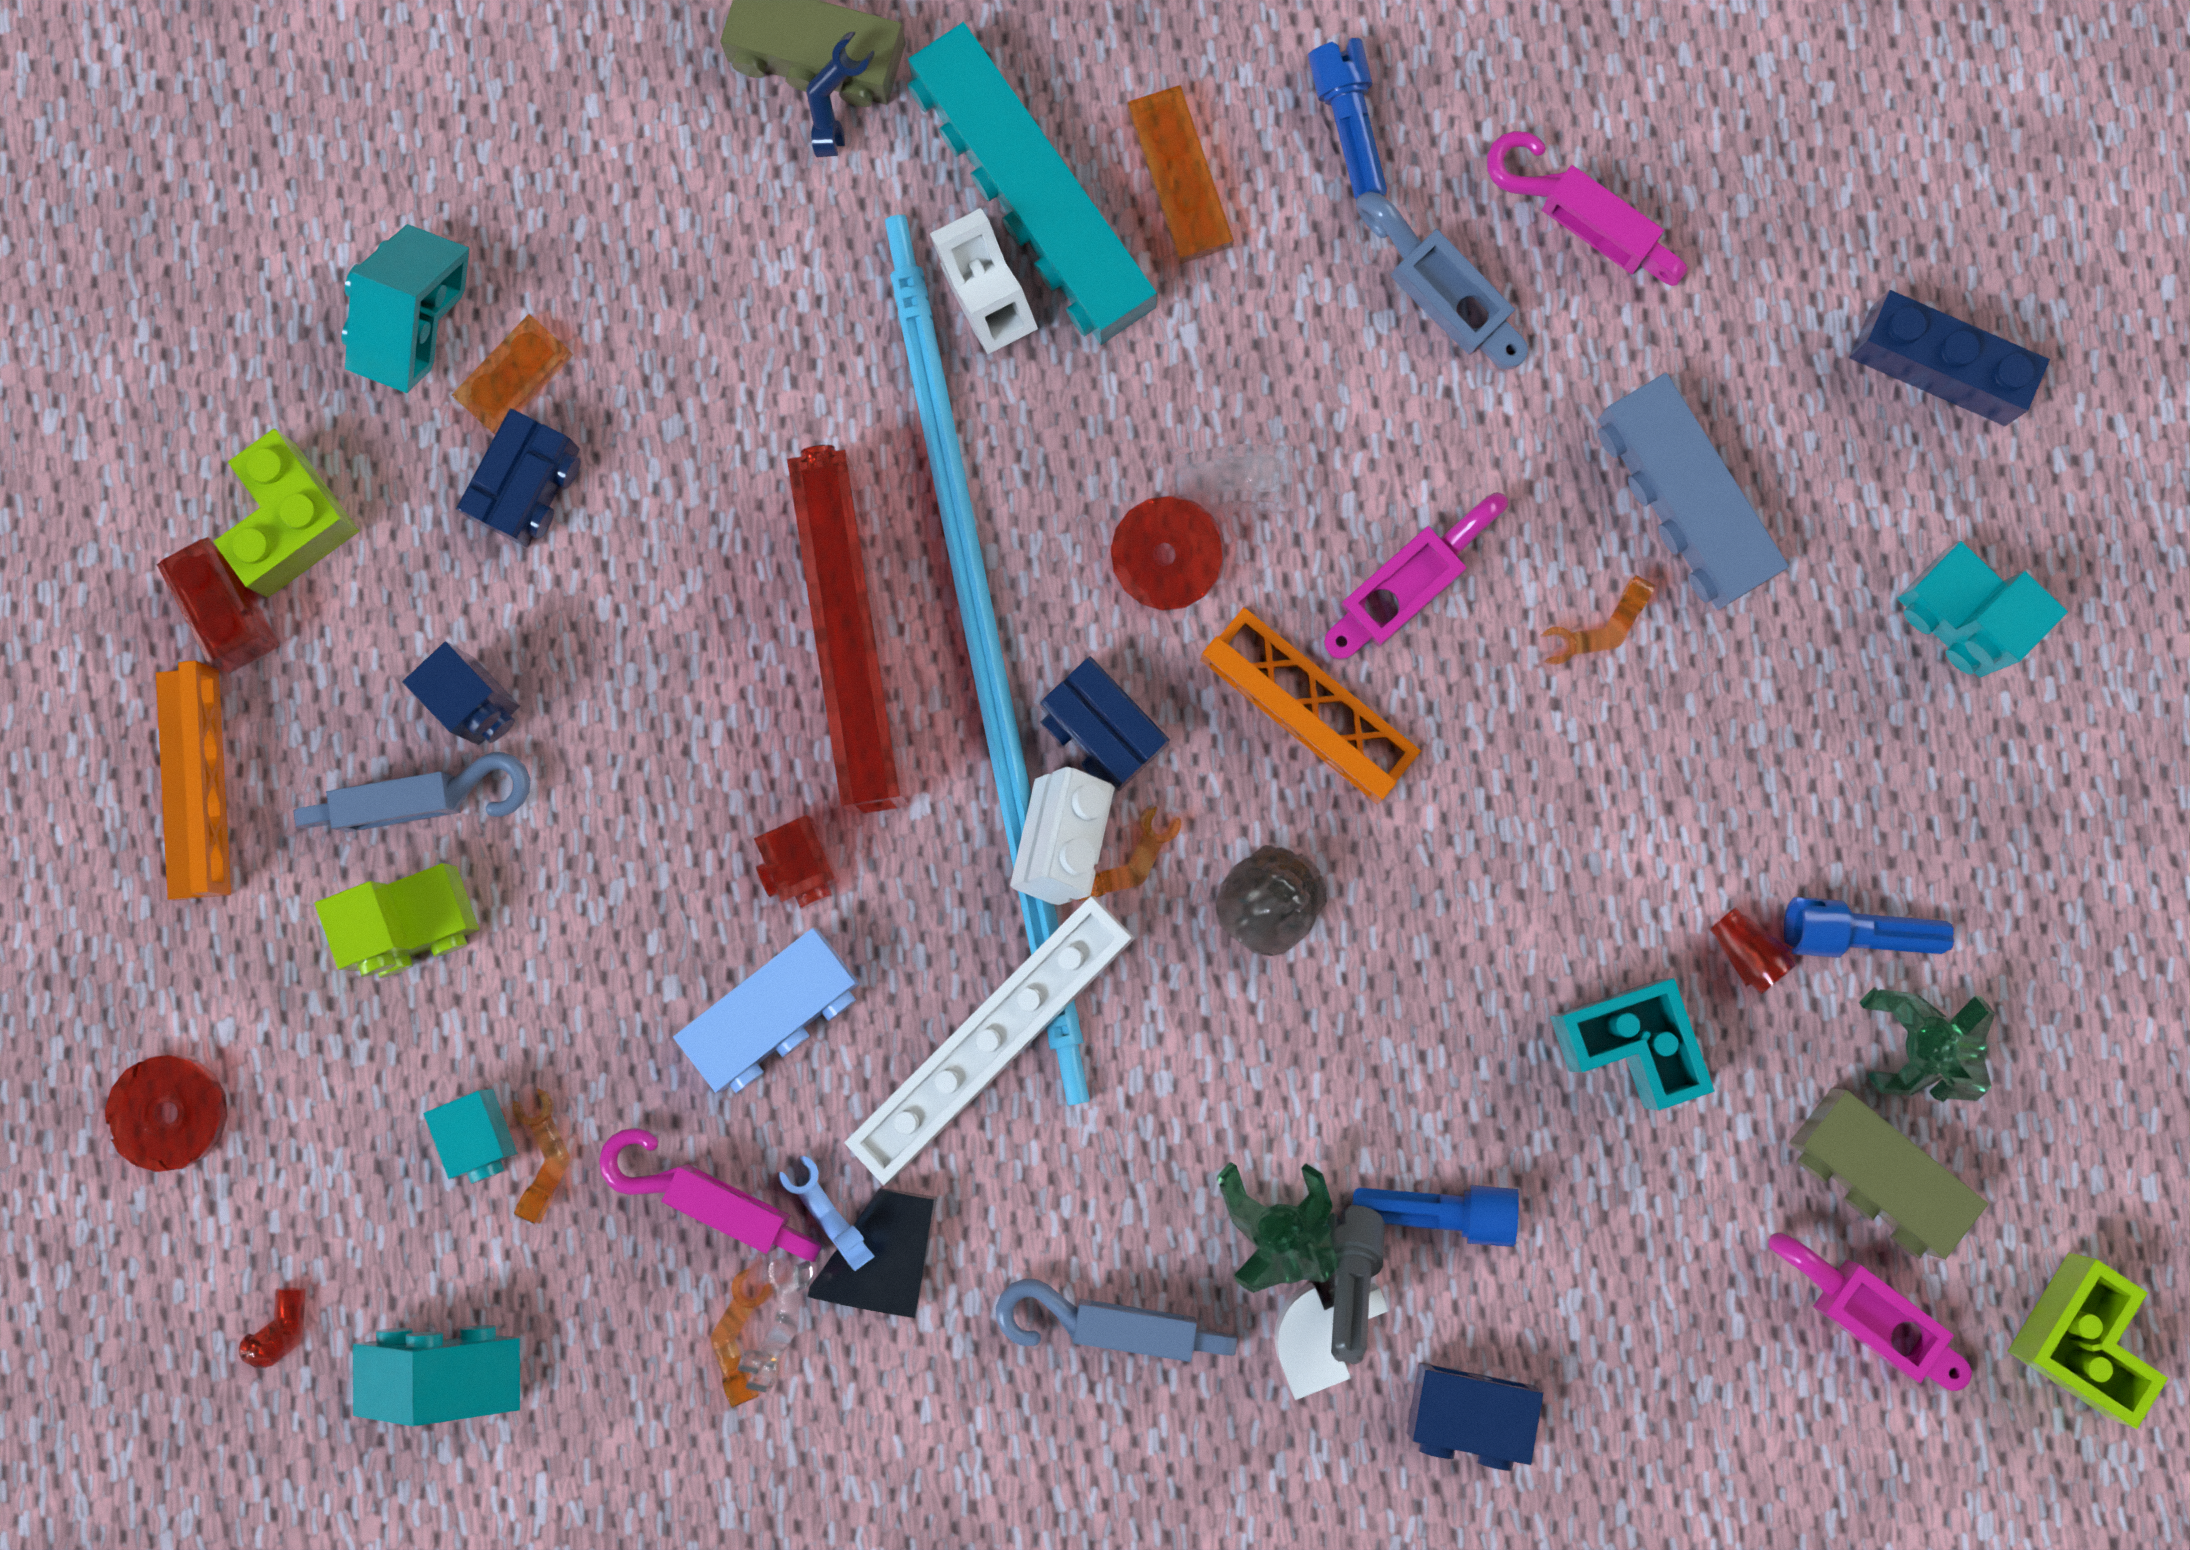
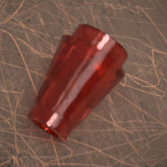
(1752, 951)

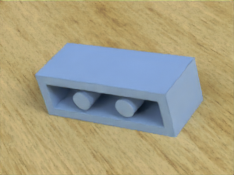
(768, 1013)

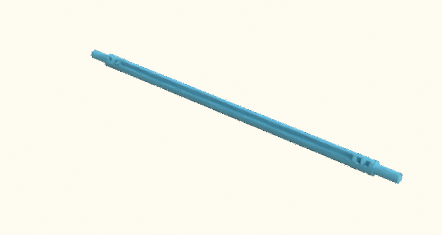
(976, 611)

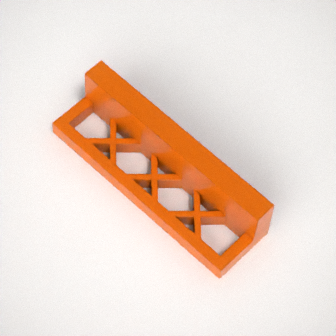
(1297, 719)
(193, 782)

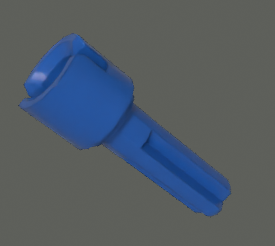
(1342, 82)
(1831, 928)
(1482, 1214)

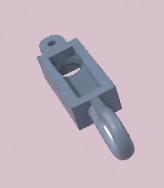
(1442, 277)
(414, 797)
(1113, 1325)

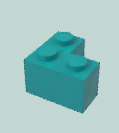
(398, 304)
(1977, 613)
(1648, 1030)
(435, 1380)

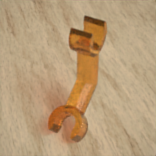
(1613, 635)
(1141, 861)
(540, 1193)
(724, 1341)

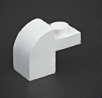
(983, 281)
(1305, 1340)

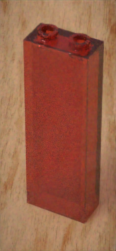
(847, 631)

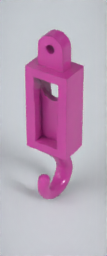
(1589, 211)
(1414, 577)
(707, 1200)
(1872, 1310)

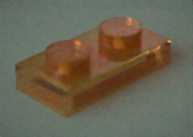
(512, 373)

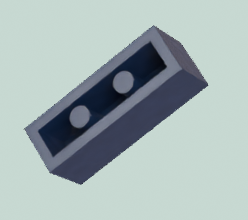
(1949, 358)

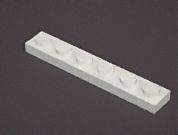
(989, 1040)

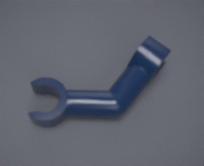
(827, 131)

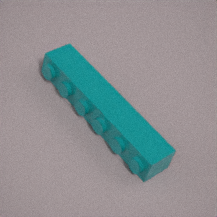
(1031, 184)

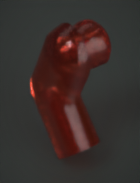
(278, 1336)

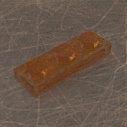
(1180, 174)

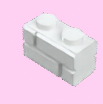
(1062, 836)

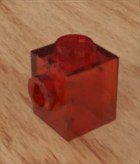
(796, 863)

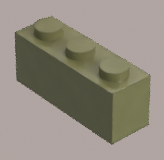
(798, 42)
(1886, 1175)

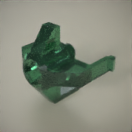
(1936, 1047)
(1288, 1239)

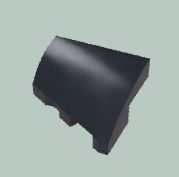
(898, 1234)

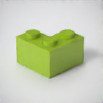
(295, 520)
(384, 924)
(2076, 1337)

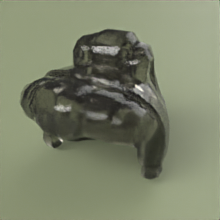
(1271, 900)

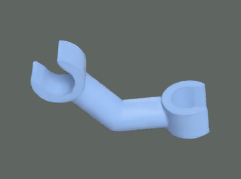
(844, 1236)

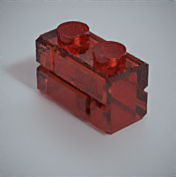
(217, 606)

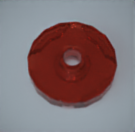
(1196, 544)
(137, 1120)

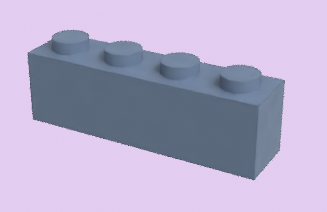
(1690, 492)

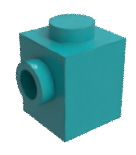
(471, 1136)

